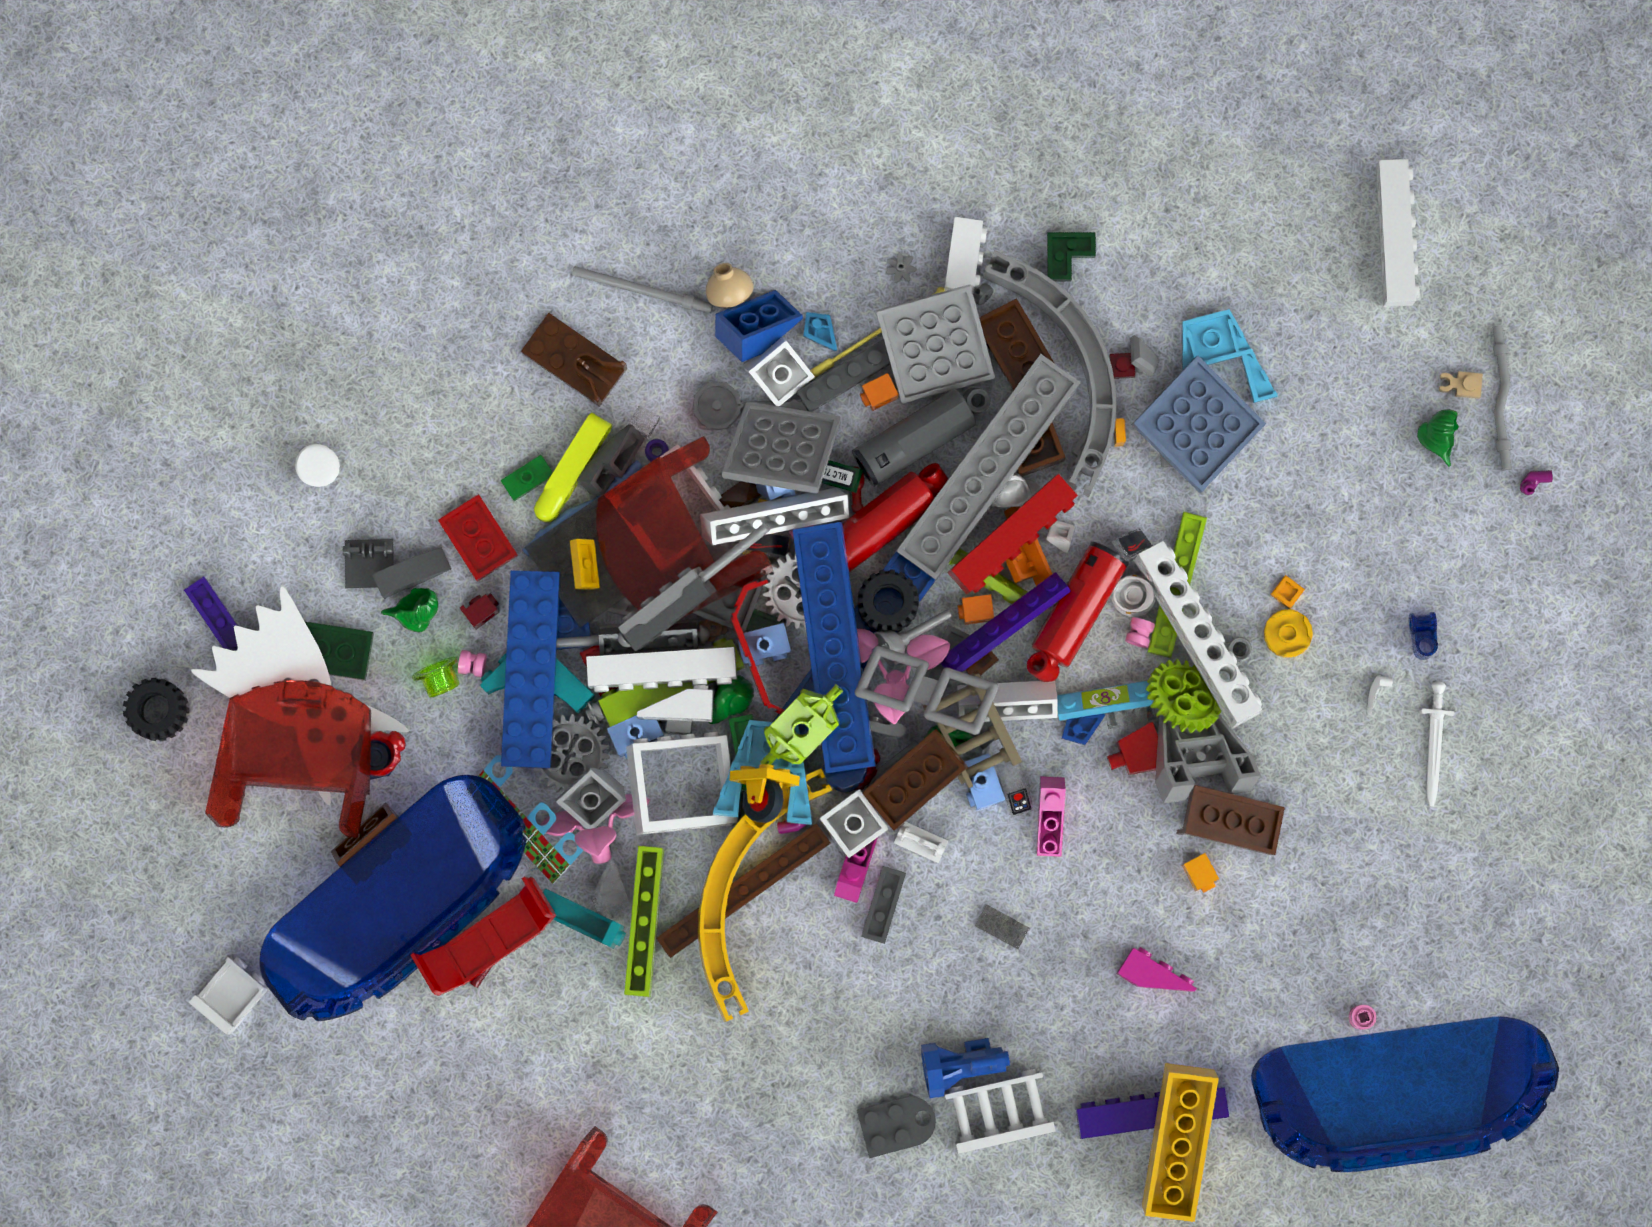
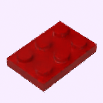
(477, 537)

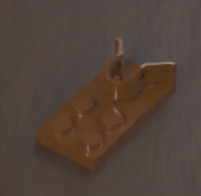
(1012, 340)
(574, 359)
(915, 780)
(1232, 820)

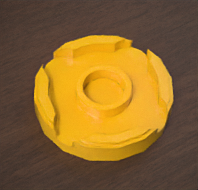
(1291, 640)

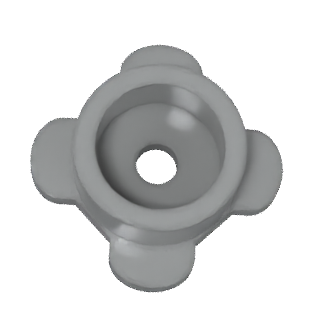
(595, 712)

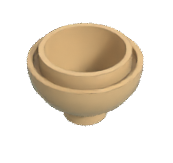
(728, 286)

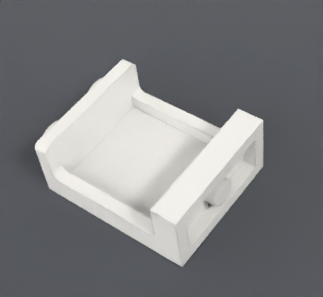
(230, 995)

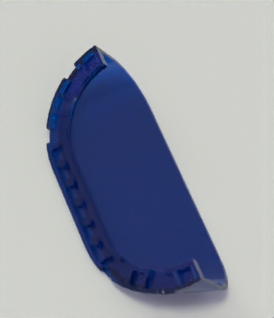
(394, 899)
(1405, 1093)

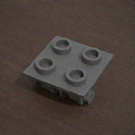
(365, 559)

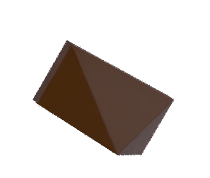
(740, 495)

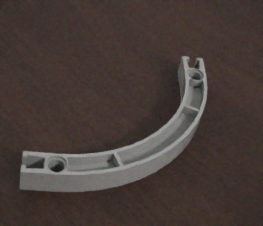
(1088, 346)

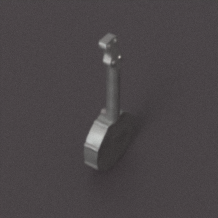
(719, 405)

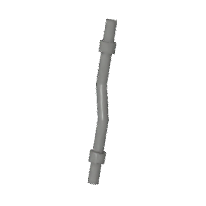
(1503, 445)

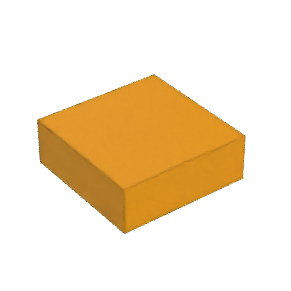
(1119, 432)
(1287, 592)

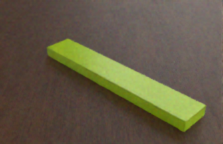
(1186, 553)

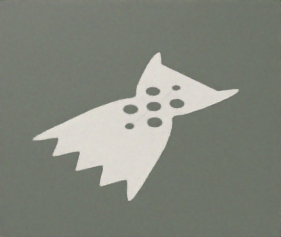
(273, 653)

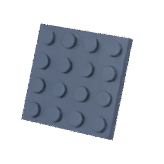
(1198, 424)

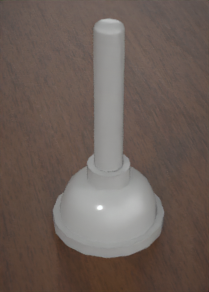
(897, 641)

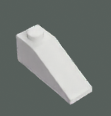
(687, 705)

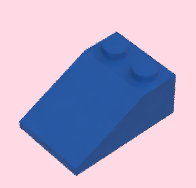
(755, 324)

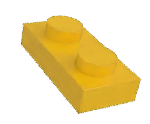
(584, 564)

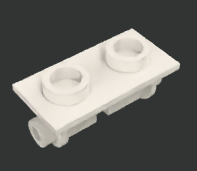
(921, 842)

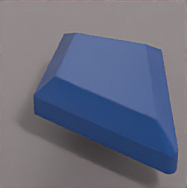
(1082, 728)

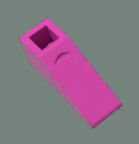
(1051, 816)
(854, 873)
(1147, 973)

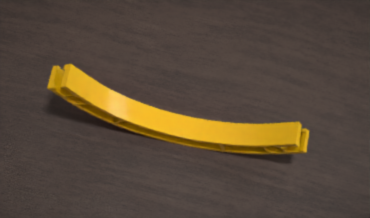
(715, 895)

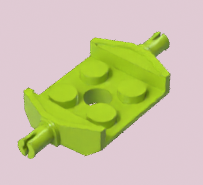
(808, 709)

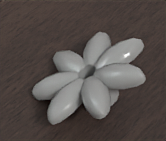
(901, 272)

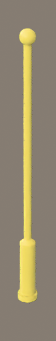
(829, 363)

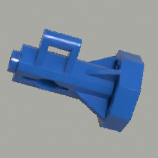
(945, 1068)

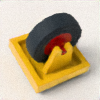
(764, 790)

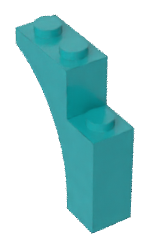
(566, 685)
(585, 920)

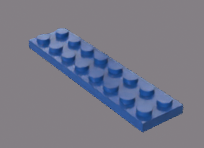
(530, 669)

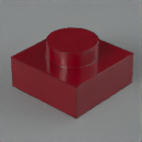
(1122, 365)

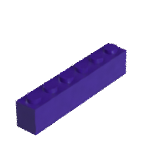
(1130, 1115)

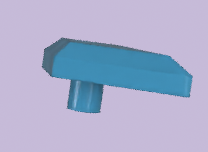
(820, 330)

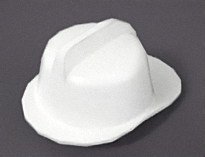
(1016, 492)

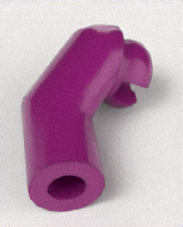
(1532, 480)
(785, 827)

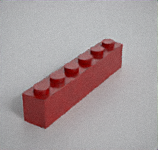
(1012, 534)

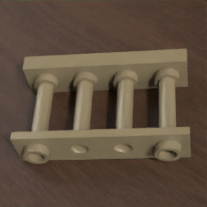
(995, 732)

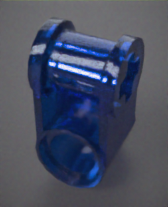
(1423, 629)

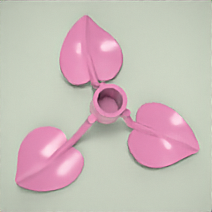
(923, 647)
(594, 840)

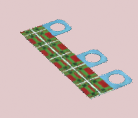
(548, 859)

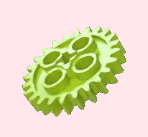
(1182, 696)

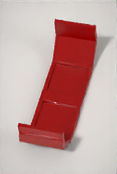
(744, 646)
(486, 940)

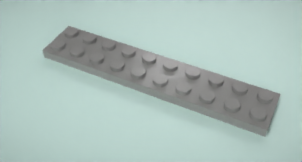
(988, 467)

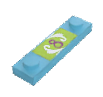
(1103, 700)

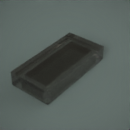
(1002, 927)

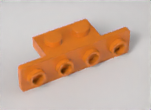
(1030, 562)

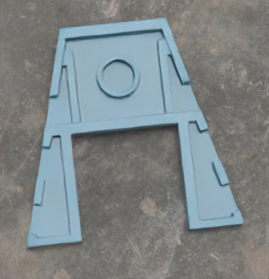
(1220, 339)
(750, 753)

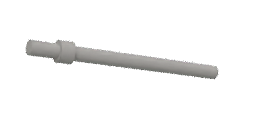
(687, 301)

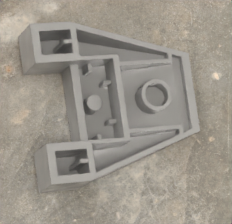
(1201, 754)

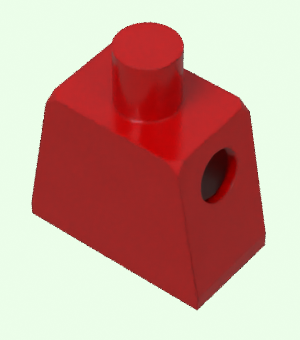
(1136, 751)

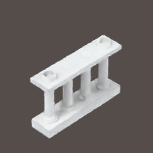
(992, 1135)

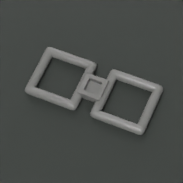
(926, 690)

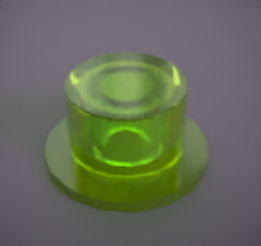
(438, 677)

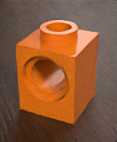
(879, 392)
(976, 609)

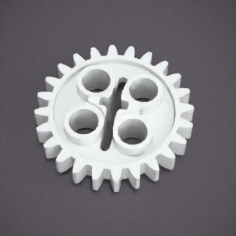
(786, 606)

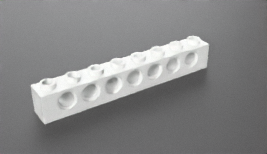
(1172, 605)

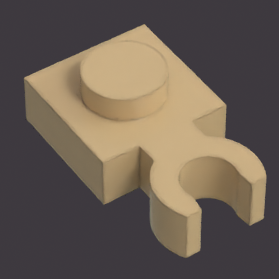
(1466, 384)

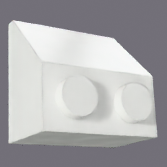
(779, 372)
(853, 823)

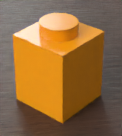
(1201, 873)

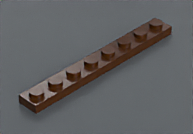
(750, 885)

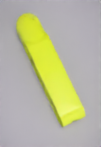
(565, 476)

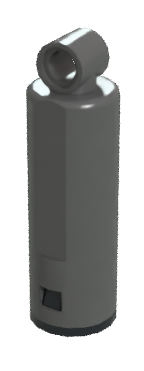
(919, 434)

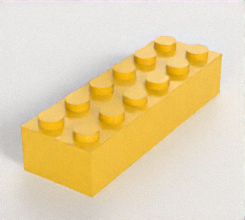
(1179, 1142)

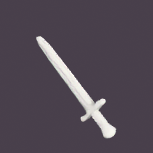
(1435, 740)

